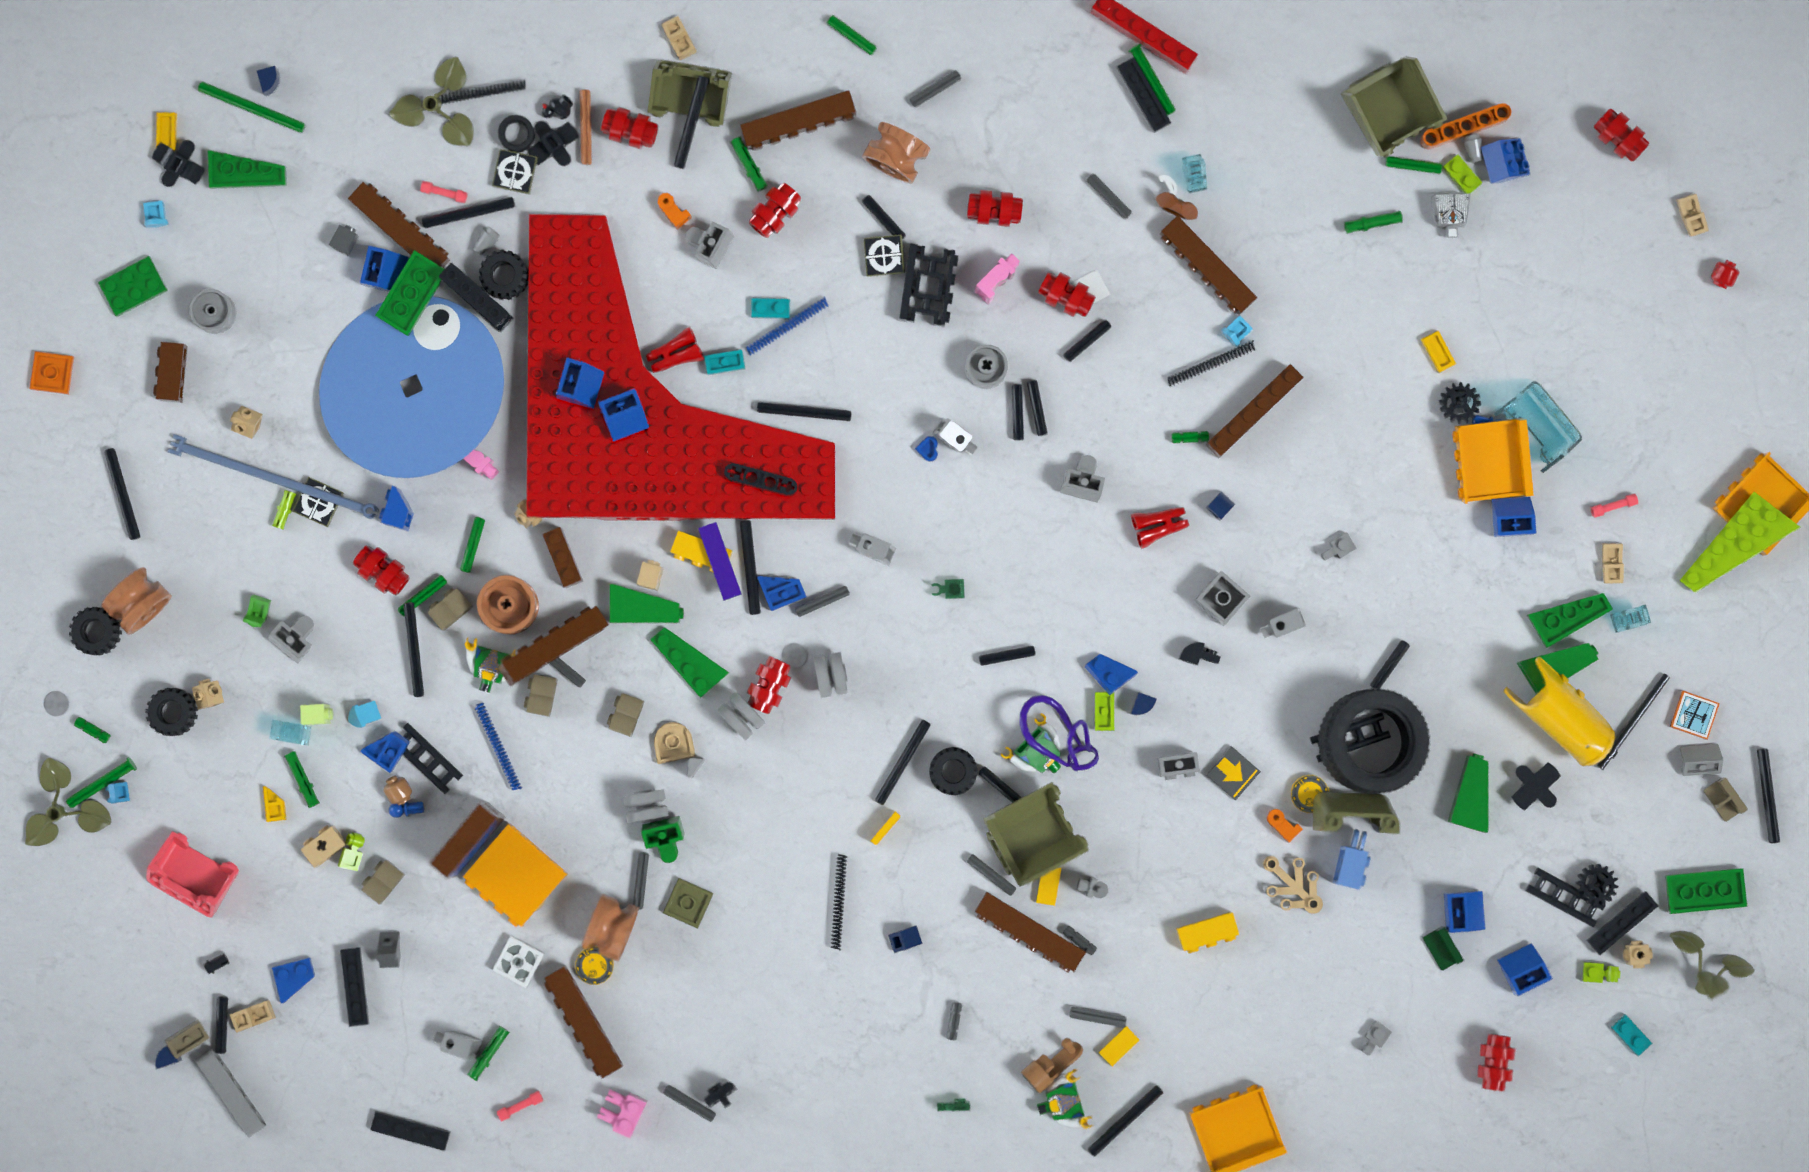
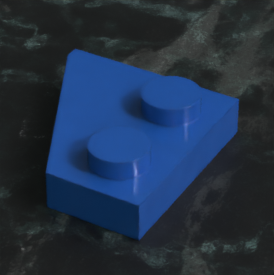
(781, 591)
(1110, 673)
(387, 750)
(292, 977)

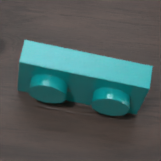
(770, 308)
(724, 362)
(1631, 1035)

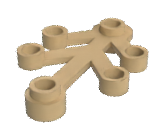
(1295, 887)

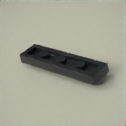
(1143, 95)
(1622, 923)
(354, 986)
(410, 1131)

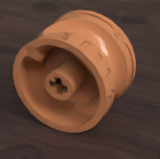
(896, 152)
(136, 601)
(493, 609)
(610, 927)

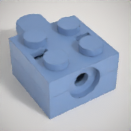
(1352, 863)

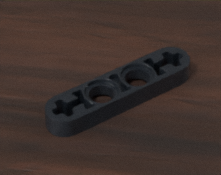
(761, 476)

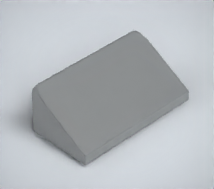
(693, 766)

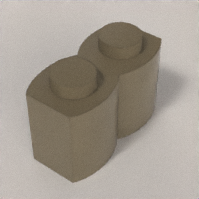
(449, 609)
(541, 695)
(625, 715)
(382, 882)

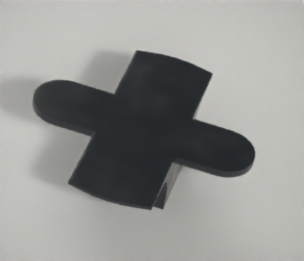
(553, 143)
(178, 163)
(1536, 786)

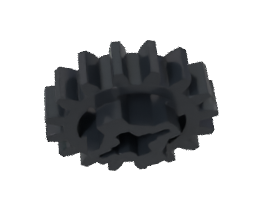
(1464, 397)
(1594, 877)

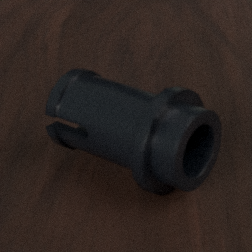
(216, 963)

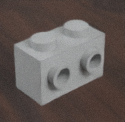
(1178, 764)

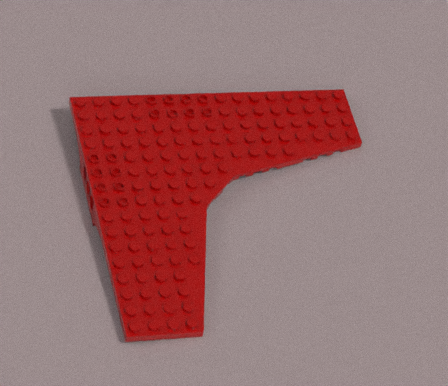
(677, 462)

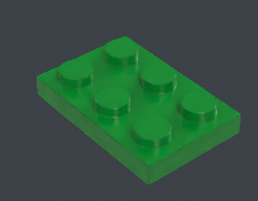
(133, 286)

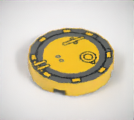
(1305, 790)
(593, 967)

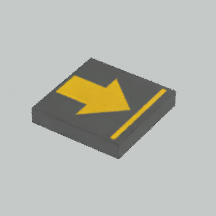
(1233, 773)

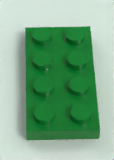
(411, 293)
(1706, 891)

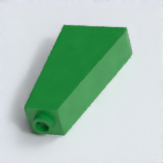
(638, 607)
(1564, 661)
(1471, 799)

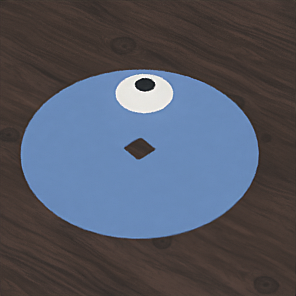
(430, 429)

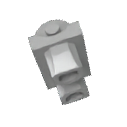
(1092, 888)

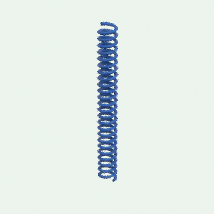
(786, 326)
(491, 736)

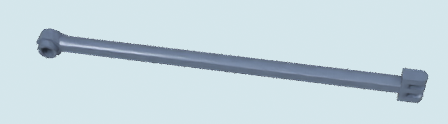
(271, 477)

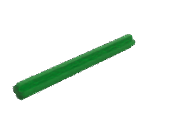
(251, 107)

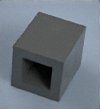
(344, 239)

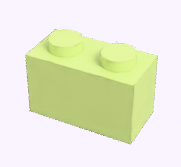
(316, 714)

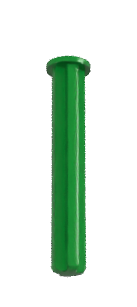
(1152, 79)
(101, 783)

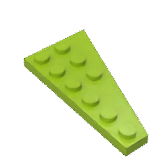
(1742, 538)

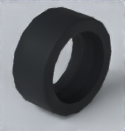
(516, 119)

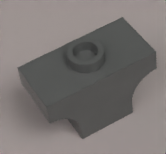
(388, 949)

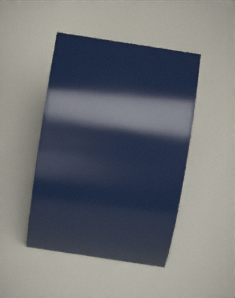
(269, 79)
(1220, 506)
(1142, 704)
(905, 939)
(165, 1058)

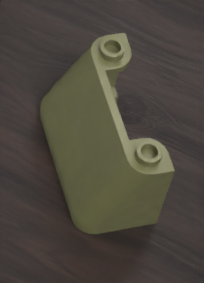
(674, 87)
(1331, 807)

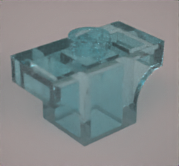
(1195, 173)
(1630, 618)
(290, 732)

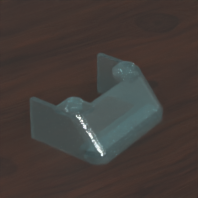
(1544, 421)

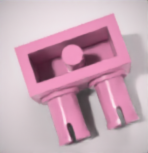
(627, 1119)

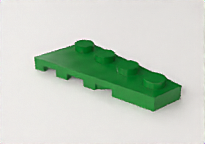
(243, 172)
(1565, 619)
(691, 664)

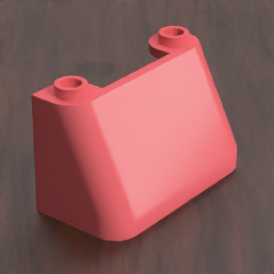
(190, 875)

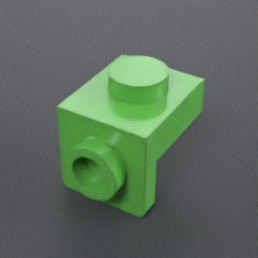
(257, 611)

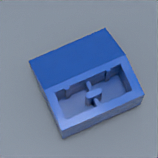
(1505, 160)
(382, 268)
(580, 383)
(623, 415)
(397, 510)
(1513, 517)
(1464, 911)
(1524, 969)

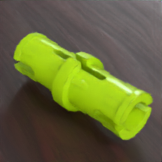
(284, 509)

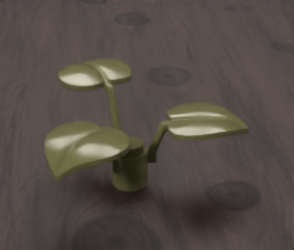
(409, 108)
(40, 827)
(1708, 983)

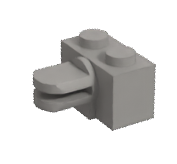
(710, 243)
(1083, 481)
(292, 639)

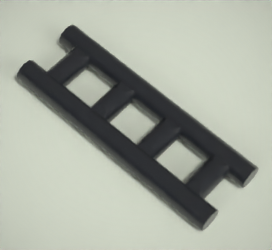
(1361, 741)
(439, 759)
(1553, 899)

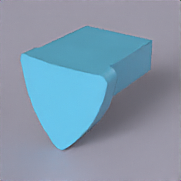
(155, 214)
(1237, 331)
(363, 714)

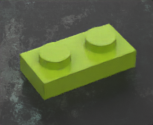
(1462, 175)
(1104, 711)

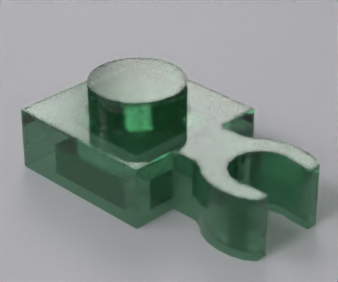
(953, 589)
(959, 1104)

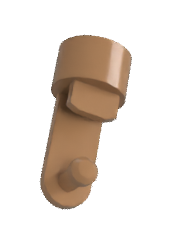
(1043, 1070)

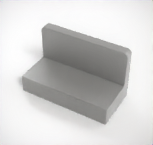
(1701, 759)

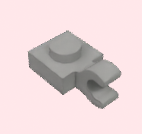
(1341, 546)
(1377, 1036)

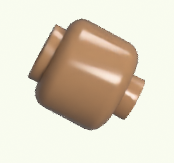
(397, 790)

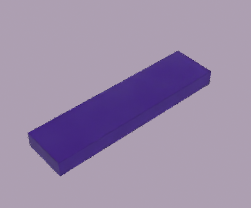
(720, 561)

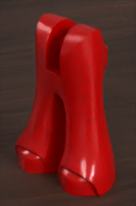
(690, 354)
(1149, 536)

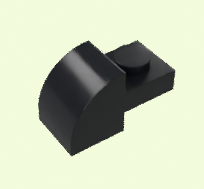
(1194, 652)

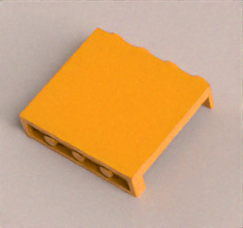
(1493, 460)
(1770, 483)
(514, 875)
(1237, 1131)

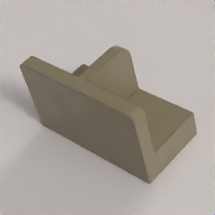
(1725, 799)
(187, 1039)

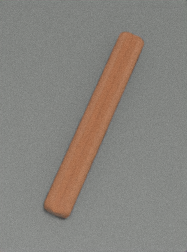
(585, 126)

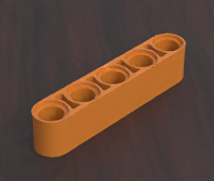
(1474, 122)

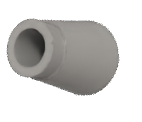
(1473, 146)
(486, 240)

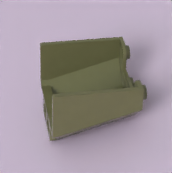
(1393, 104)
(1033, 835)

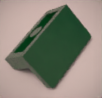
(1442, 948)

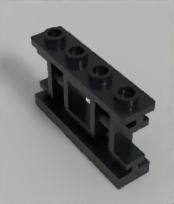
(913, 283)
(476, 297)

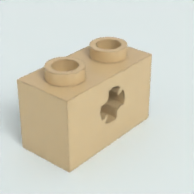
(650, 575)
(318, 856)

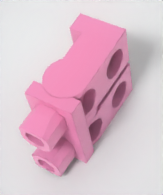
(997, 277)
(482, 464)

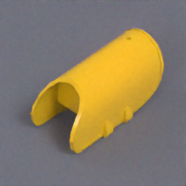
(1567, 717)

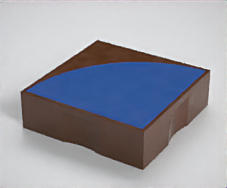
(467, 840)

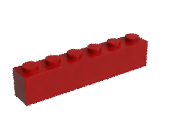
(1145, 34)

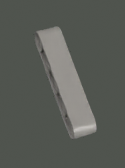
(230, 1092)

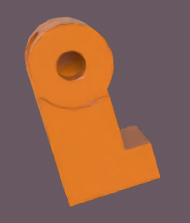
(667, 205)
(1282, 826)

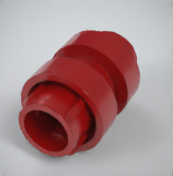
(1614, 129)
(637, 130)
(784, 200)
(1008, 207)
(1074, 298)
(388, 575)
(765, 693)
(1495, 1069)

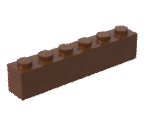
(798, 120)
(394, 224)
(1207, 265)
(1254, 411)
(553, 645)
(1029, 931)
(583, 1021)

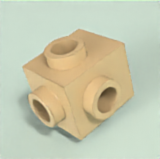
(246, 421)
(521, 515)
(207, 694)
(1631, 951)

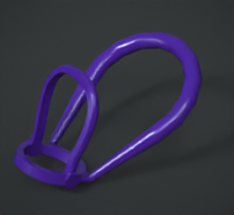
(1072, 734)

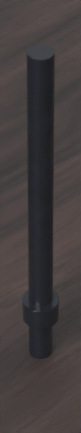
(1633, 721)

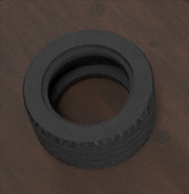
(1413, 741)

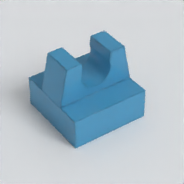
(118, 792)

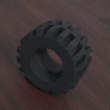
(496, 260)
(79, 627)
(156, 706)
(960, 755)

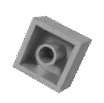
(1222, 598)

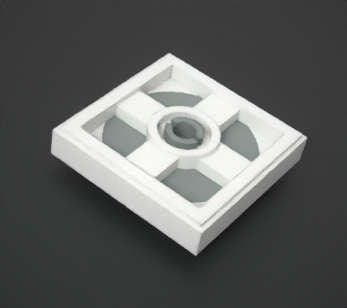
(518, 961)

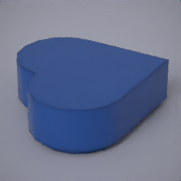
(927, 449)

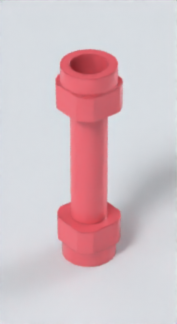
(428, 188)
(1629, 500)
(504, 1113)

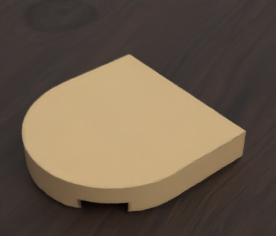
(673, 743)

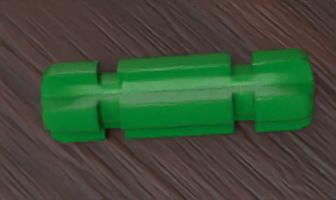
(1189, 437)
(92, 730)

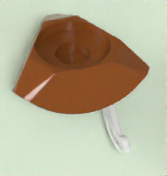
(1174, 205)

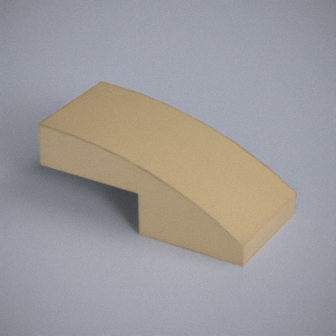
(679, 38)
(1692, 215)
(1612, 563)
(252, 1016)

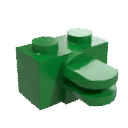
(664, 836)

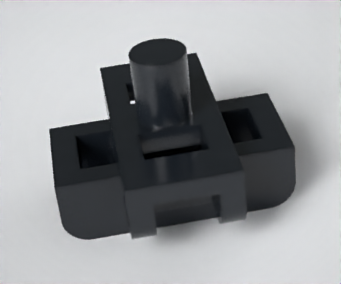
(719, 1093)

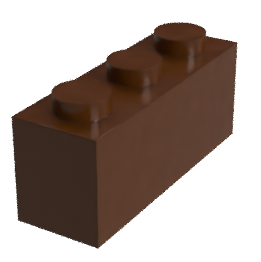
(170, 372)
(562, 557)

